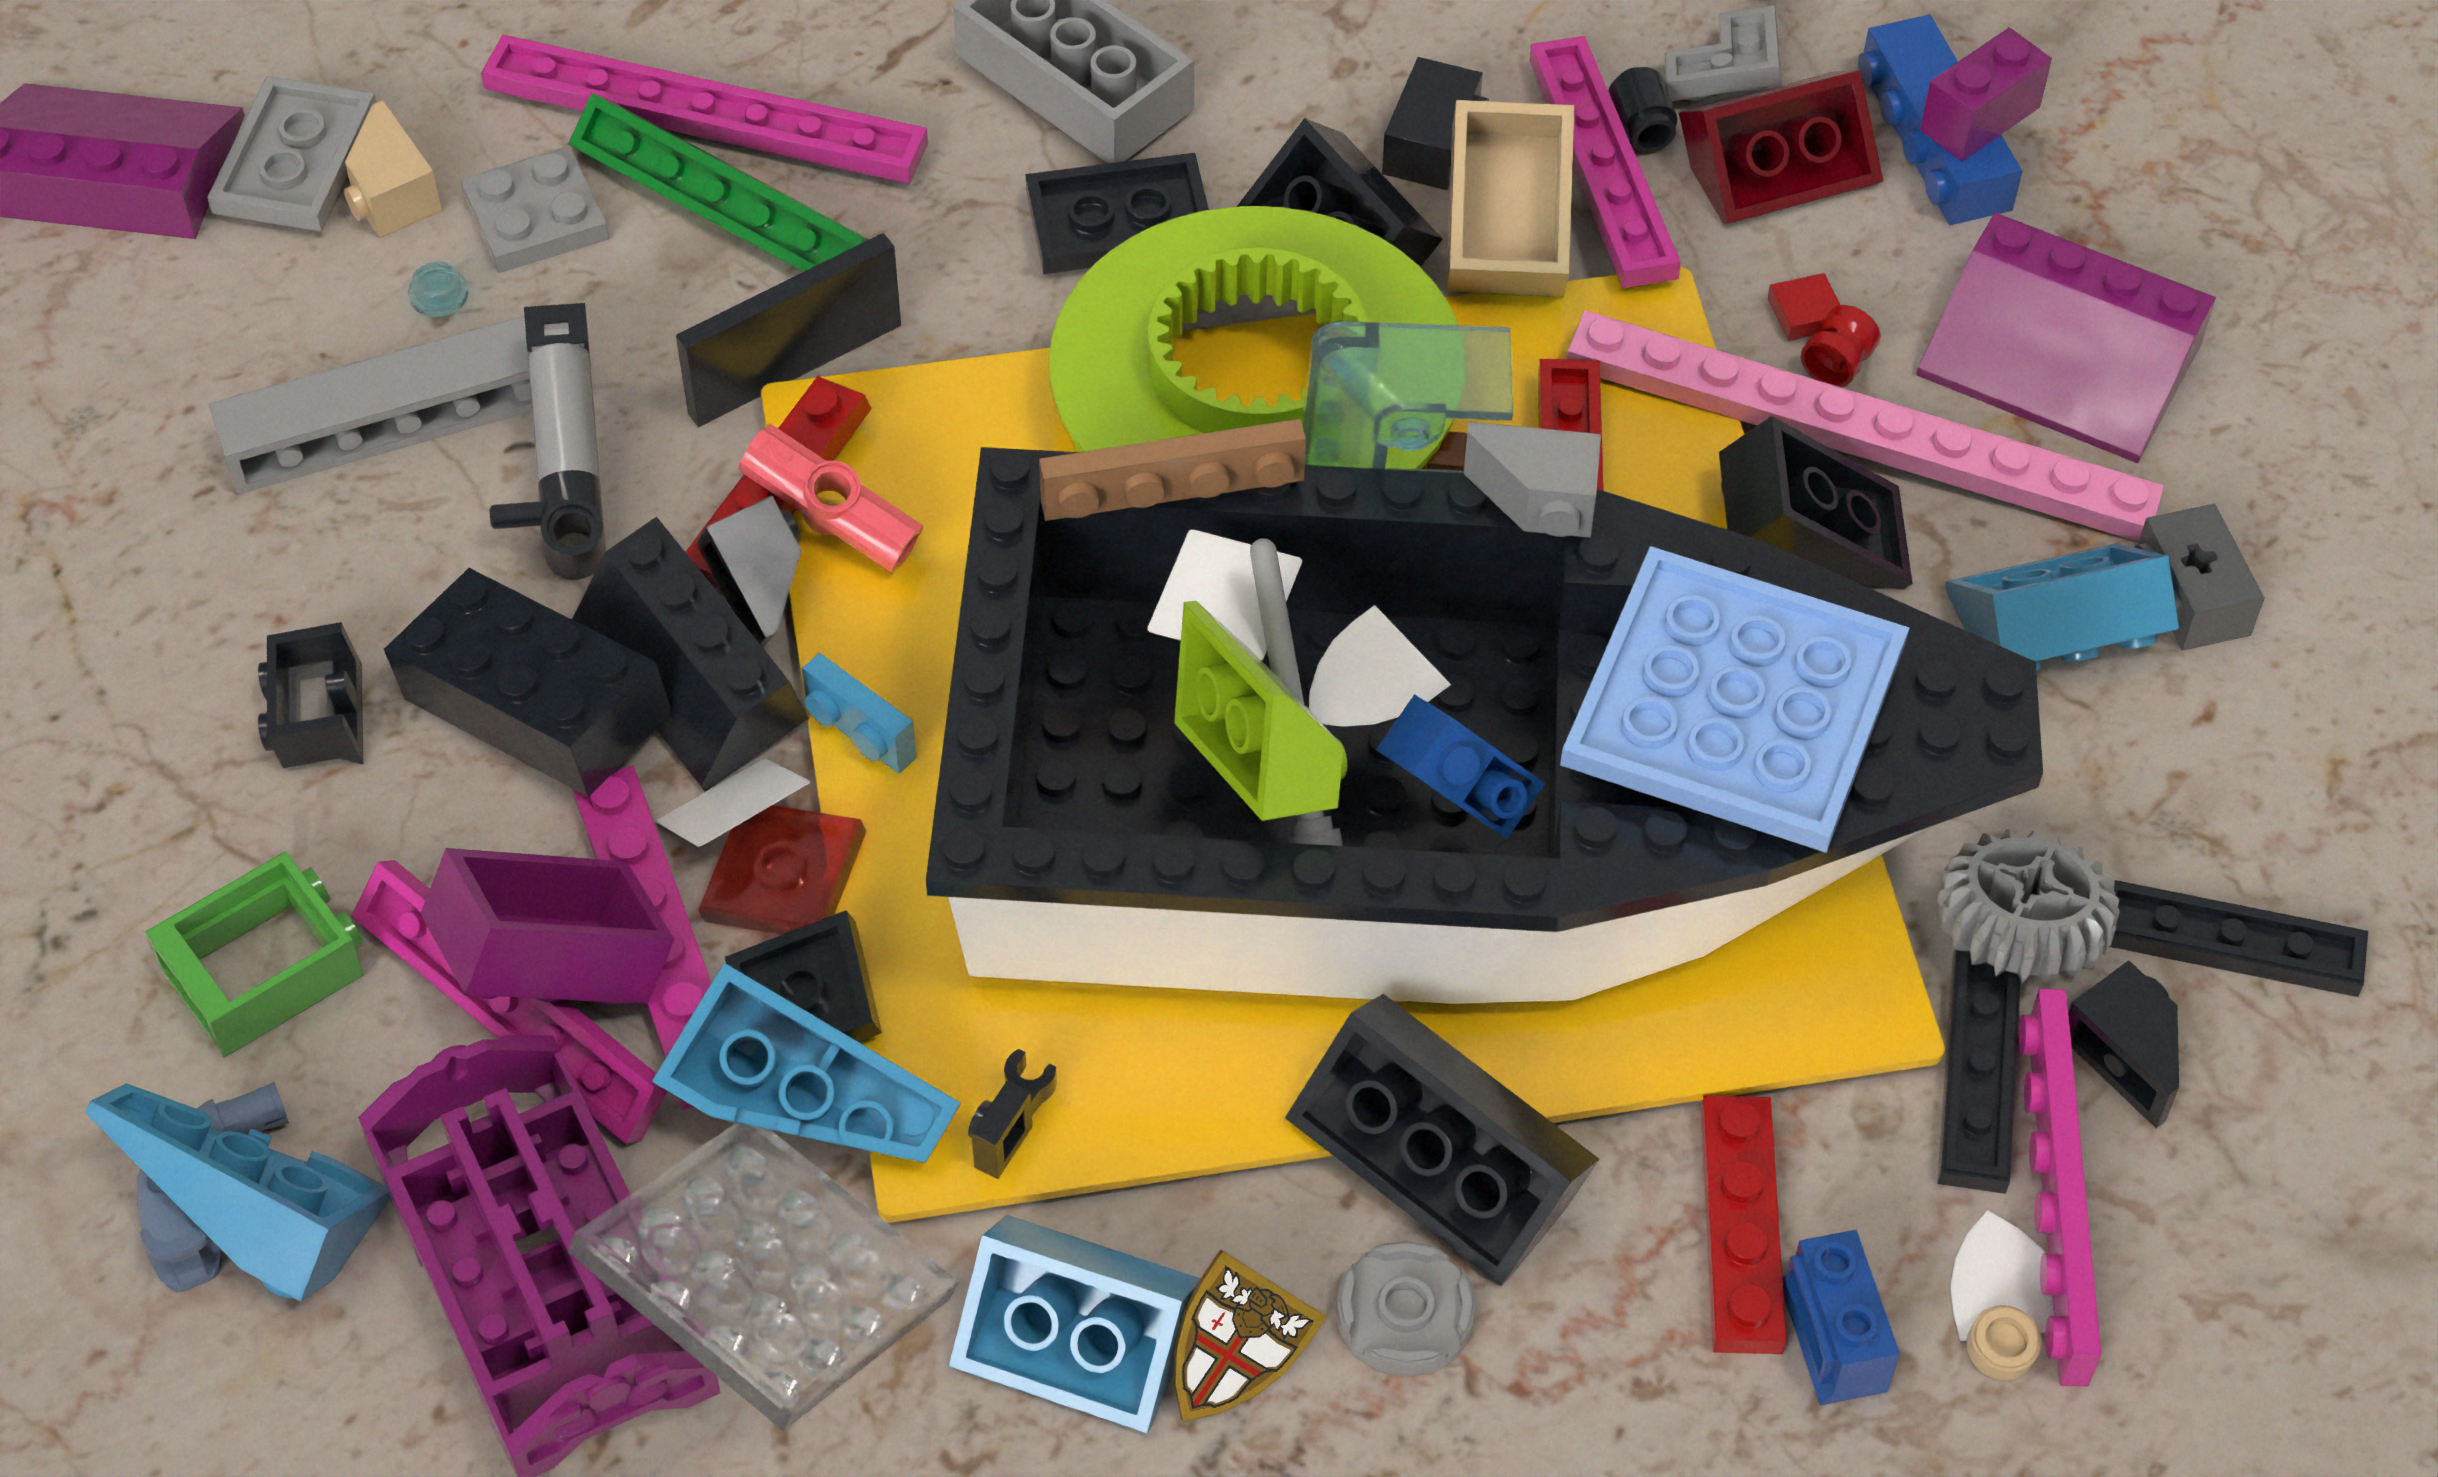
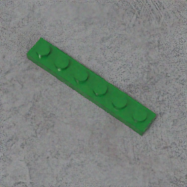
(709, 186)

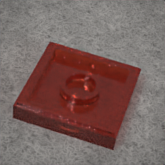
(782, 870)

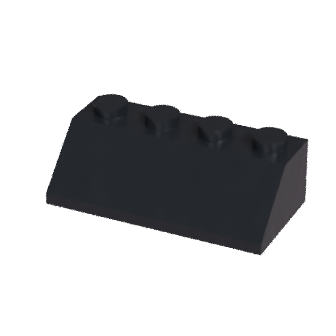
(717, 677)
(1440, 1137)

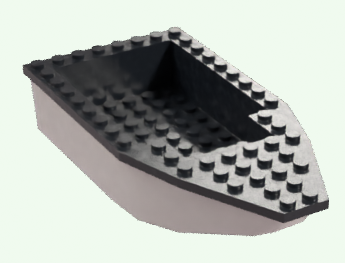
(1116, 854)

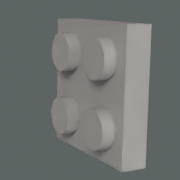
(534, 209)

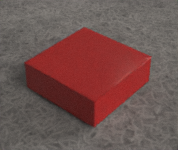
(1802, 304)

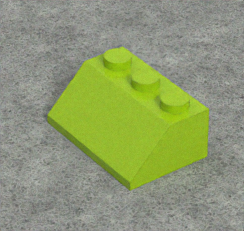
(1252, 724)

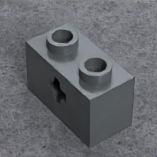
(2209, 576)

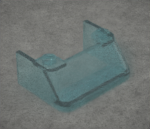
(1397, 386)

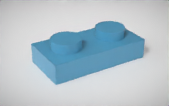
(858, 712)

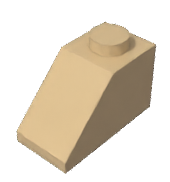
(388, 175)

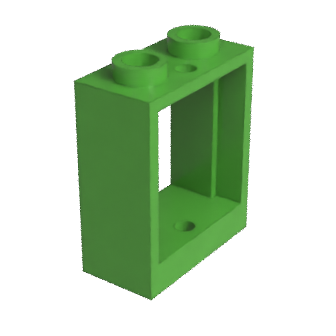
(231, 913)

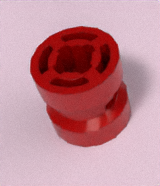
(1841, 345)

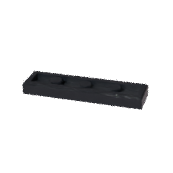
(2240, 939)
(1979, 1077)

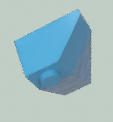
(786, 1071)
(262, 1208)

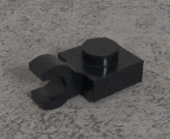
(1003, 1124)

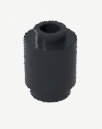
(1644, 108)

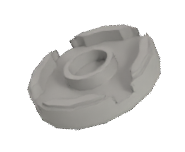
(1405, 1309)

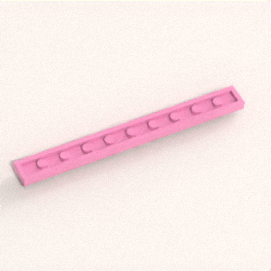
(1868, 426)

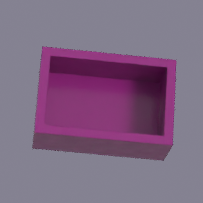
(546, 927)

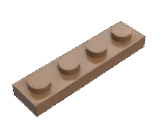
(1172, 469)

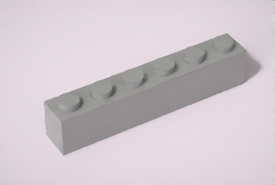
(374, 405)

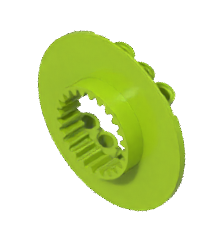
(1118, 325)

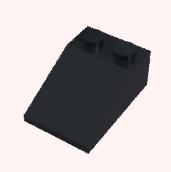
(1815, 505)

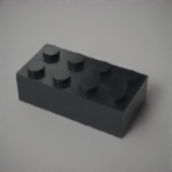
(529, 681)

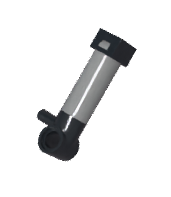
(563, 442)

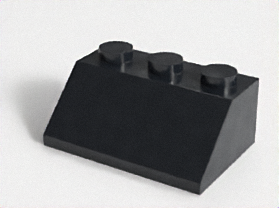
(1332, 177)

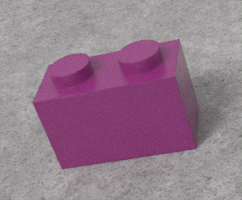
(1985, 94)

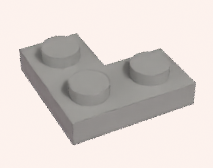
(1742, 62)

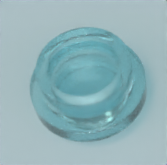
(437, 289)

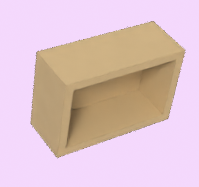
(1510, 198)

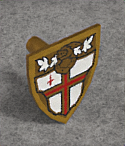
(1236, 1338)

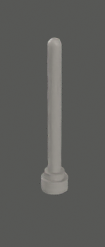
(1313, 826)

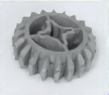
(2028, 906)

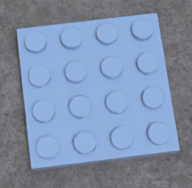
(1736, 698)

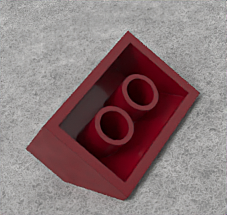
(1783, 145)

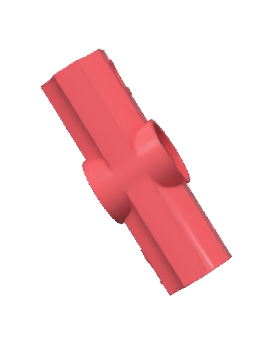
(800, 474)

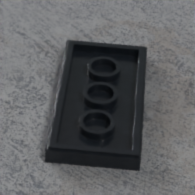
(789, 329)

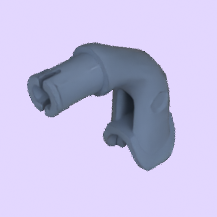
(174, 1243)

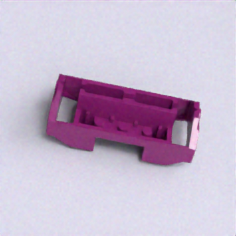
(535, 1328)

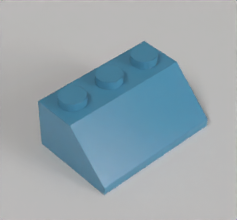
(2070, 603)
(1072, 1322)

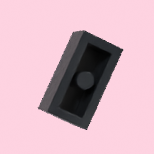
(1421, 126)

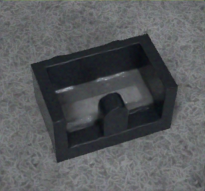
(312, 696)

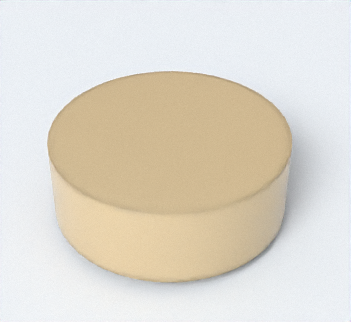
(2004, 1342)

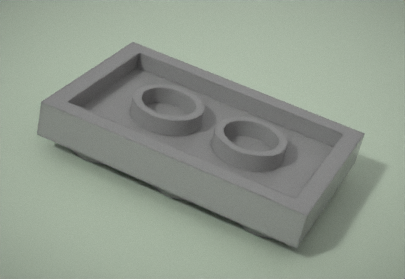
(291, 154)

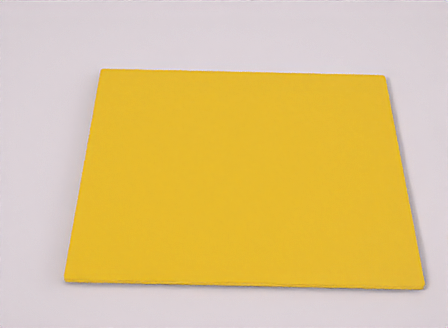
(1204, 1078)

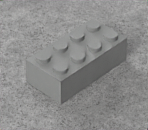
(1080, 68)

